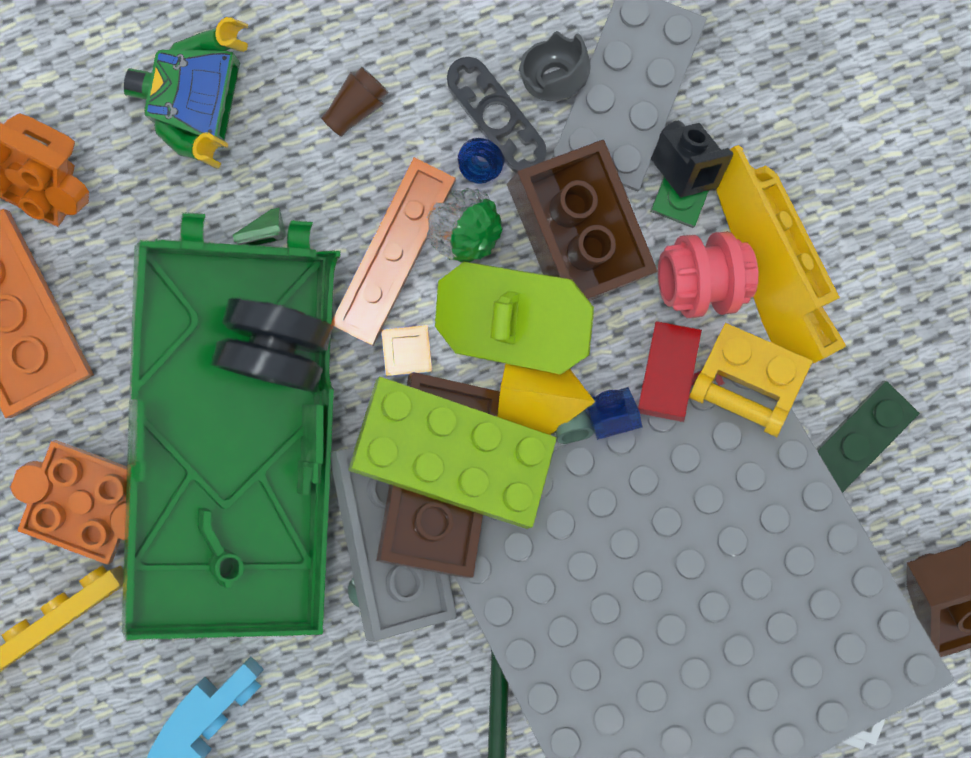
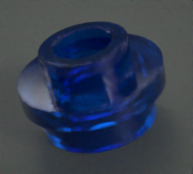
(473, 168)

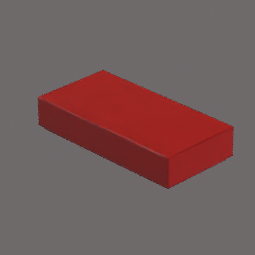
(669, 371)

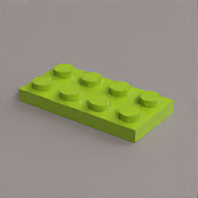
(452, 453)

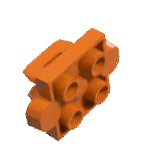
(39, 175)
(74, 501)

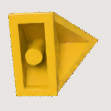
(541, 398)

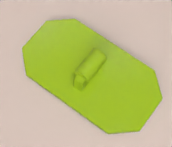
(514, 317)

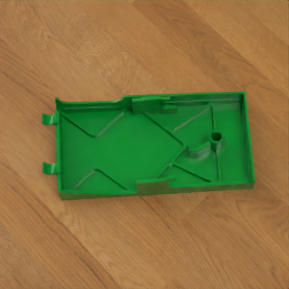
(218, 463)

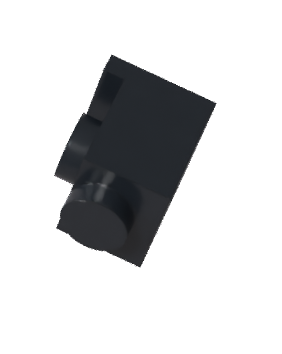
(690, 158)

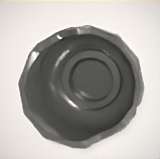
(559, 52)

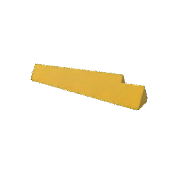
(790, 272)

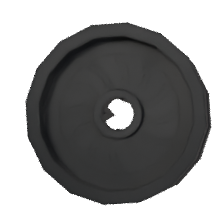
(274, 337)

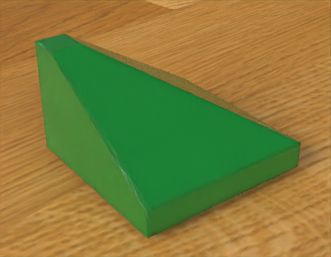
(263, 230)

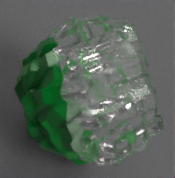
(465, 227)

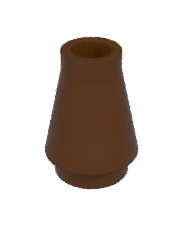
(356, 100)

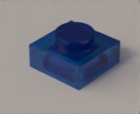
(614, 413)

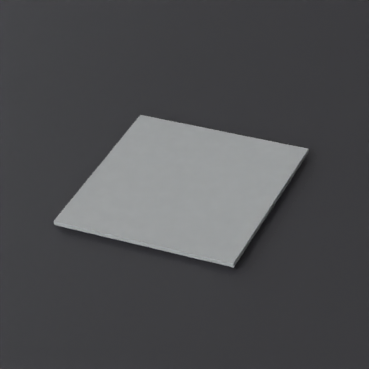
(697, 598)

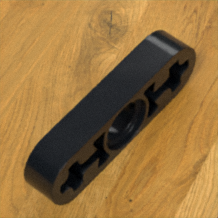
(484, 81)

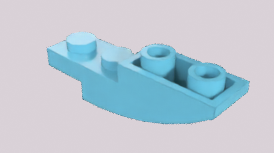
(202, 714)

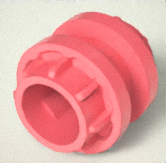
(701, 275)

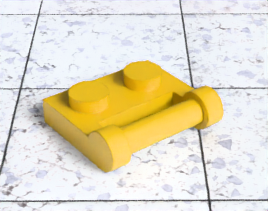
(756, 366)

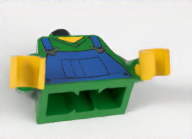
(192, 90)

